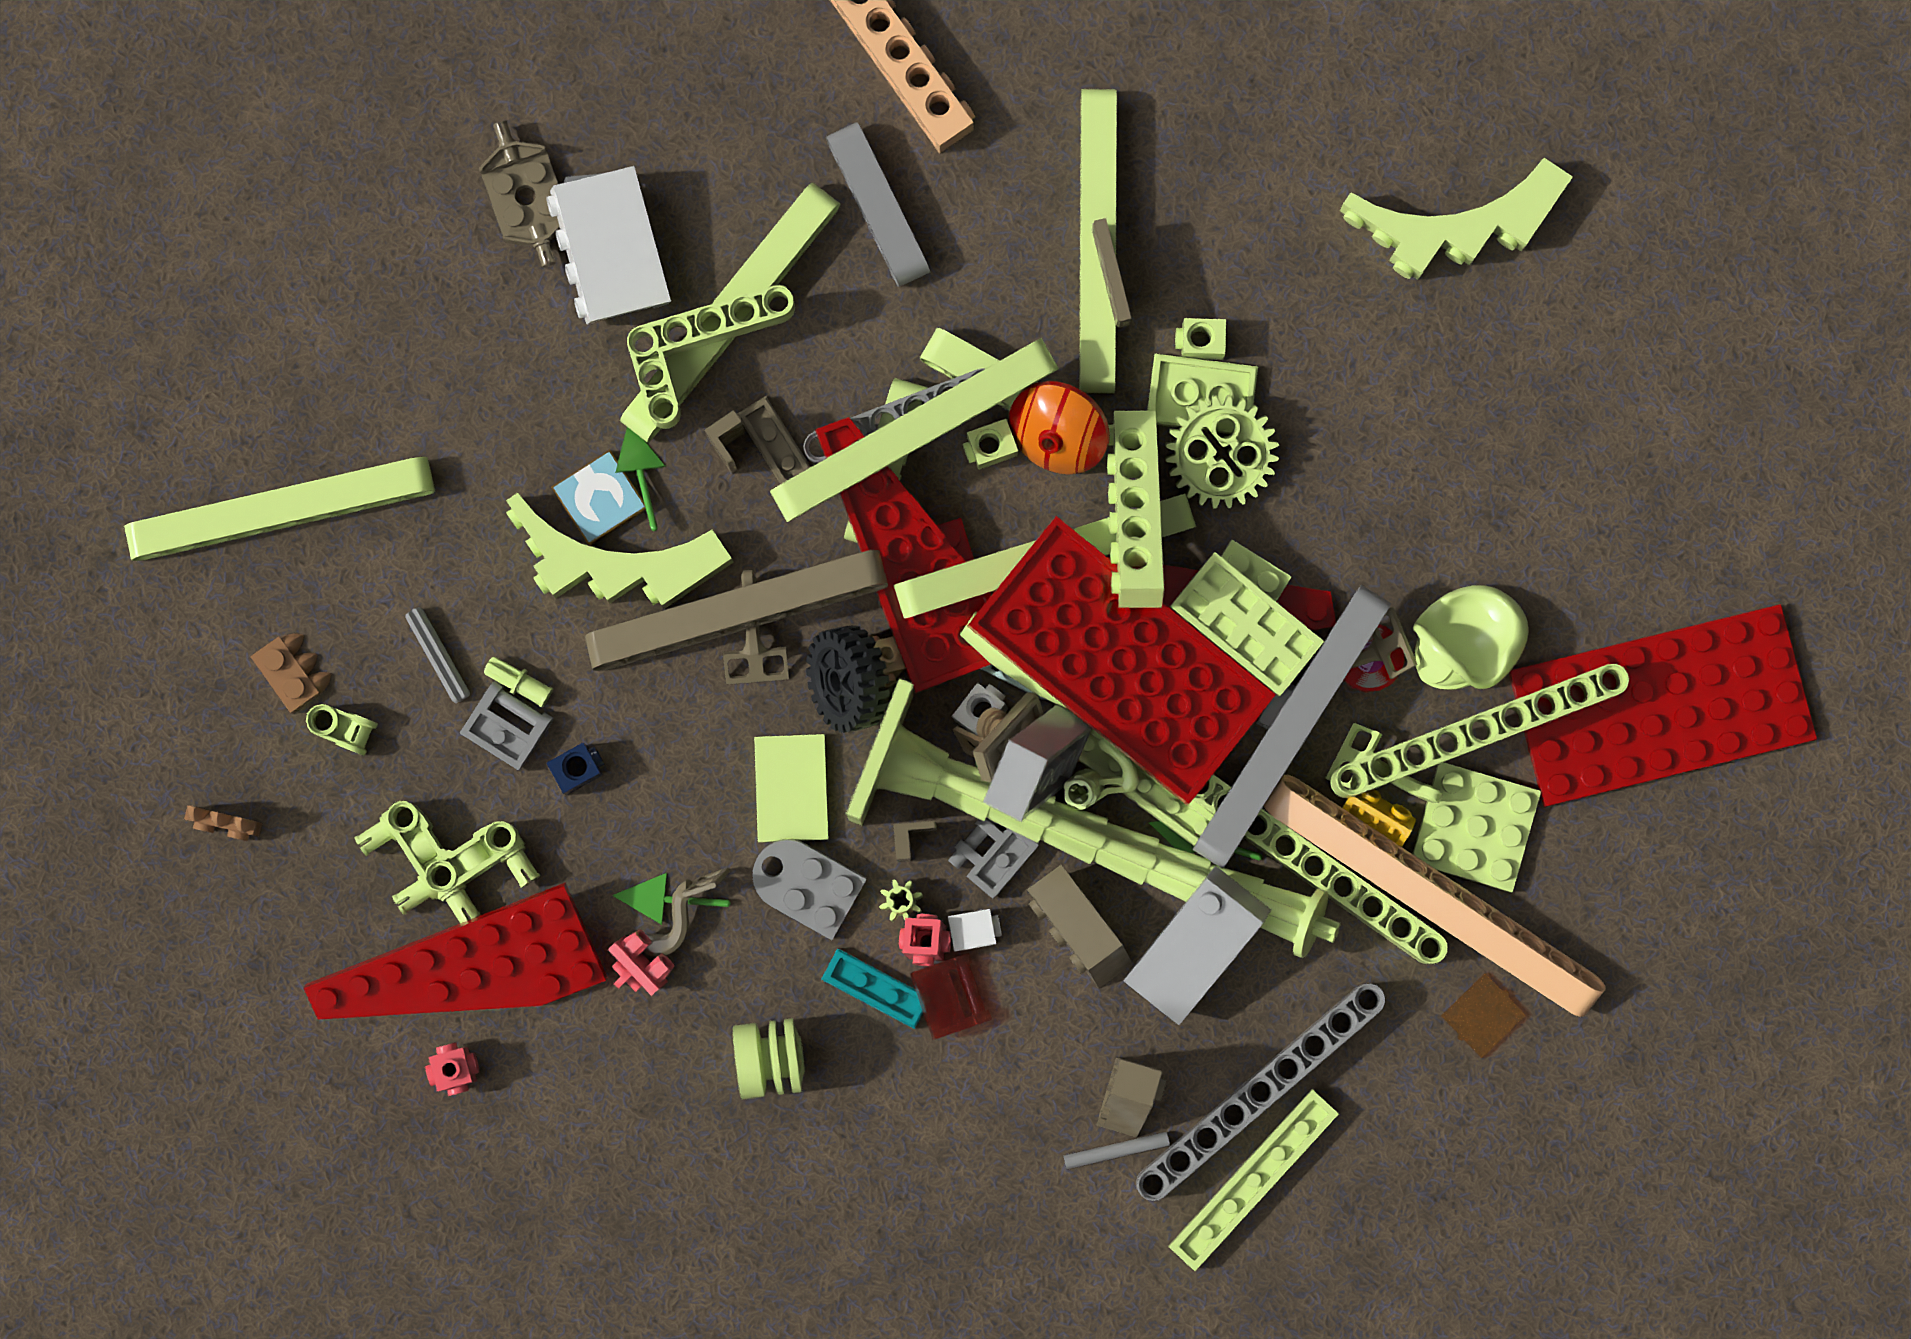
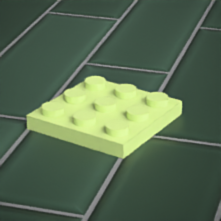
(1476, 827)

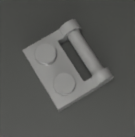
(500, 736)

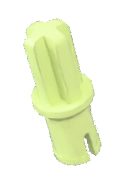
(518, 681)

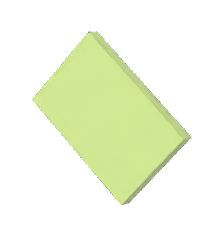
(1183, 381)
(791, 788)

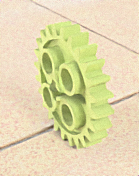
(1246, 432)

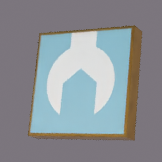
(599, 498)

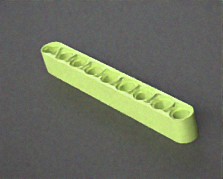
(1096, 203)
(762, 270)
(914, 430)
(279, 508)
(988, 572)
(1496, 727)
(1331, 871)

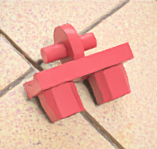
(635, 967)

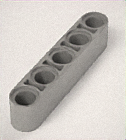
(877, 204)

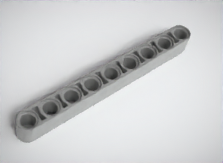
(1291, 726)
(1277, 1087)

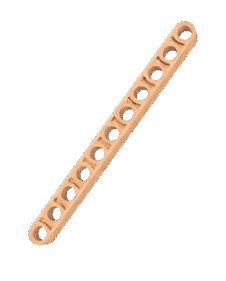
(1434, 895)

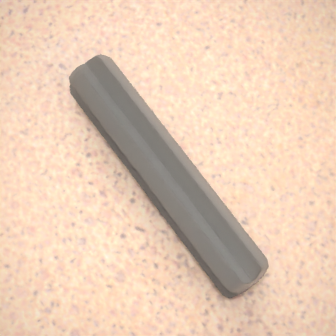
(437, 655)

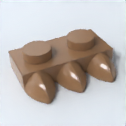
(289, 673)
(237, 827)

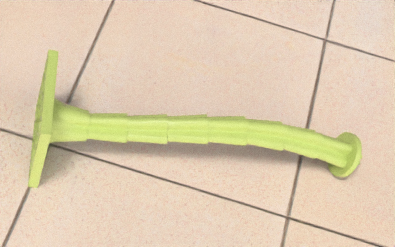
(922, 770)

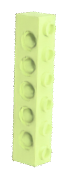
(1145, 585)

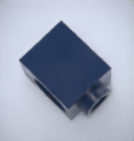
(560, 768)

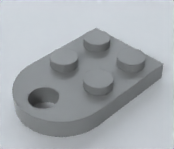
(810, 887)

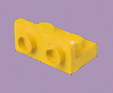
(1388, 819)

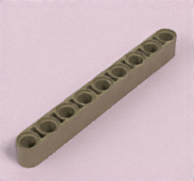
(736, 610)

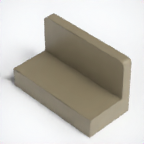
(723, 433)
(902, 839)

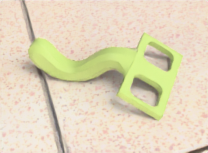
(1348, 754)

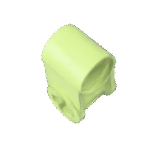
(343, 728)

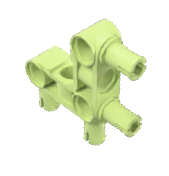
(428, 856)

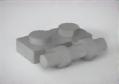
(999, 862)

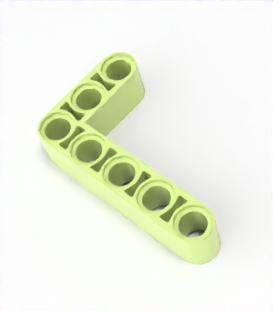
(697, 337)

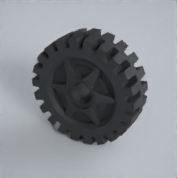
(847, 678)

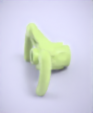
(1095, 783)

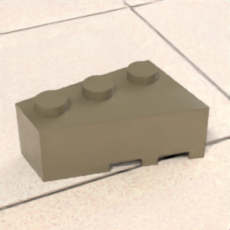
(1078, 926)
(1130, 1097)

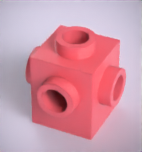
(916, 931)
(465, 1064)

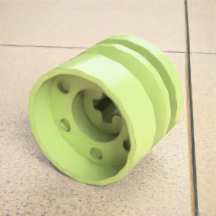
(767, 1058)

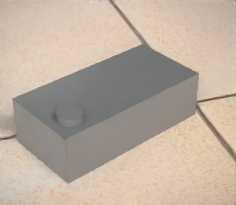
(1037, 763)
(1197, 945)

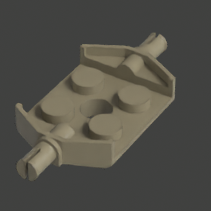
(508, 171)

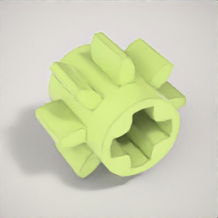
(899, 891)

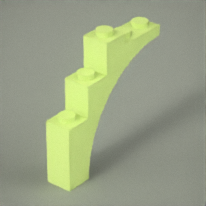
(1462, 234)
(567, 562)

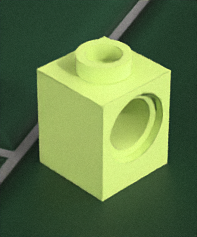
(1213, 328)
(999, 431)

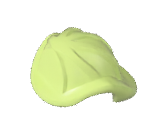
(1469, 638)

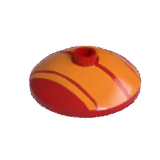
(1067, 418)

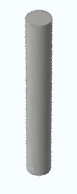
(1116, 1150)

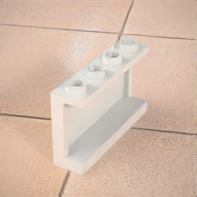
(608, 245)

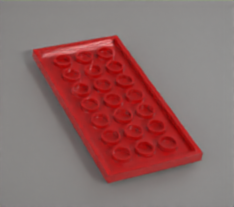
(1123, 671)
(1688, 705)

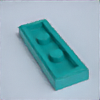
(874, 988)

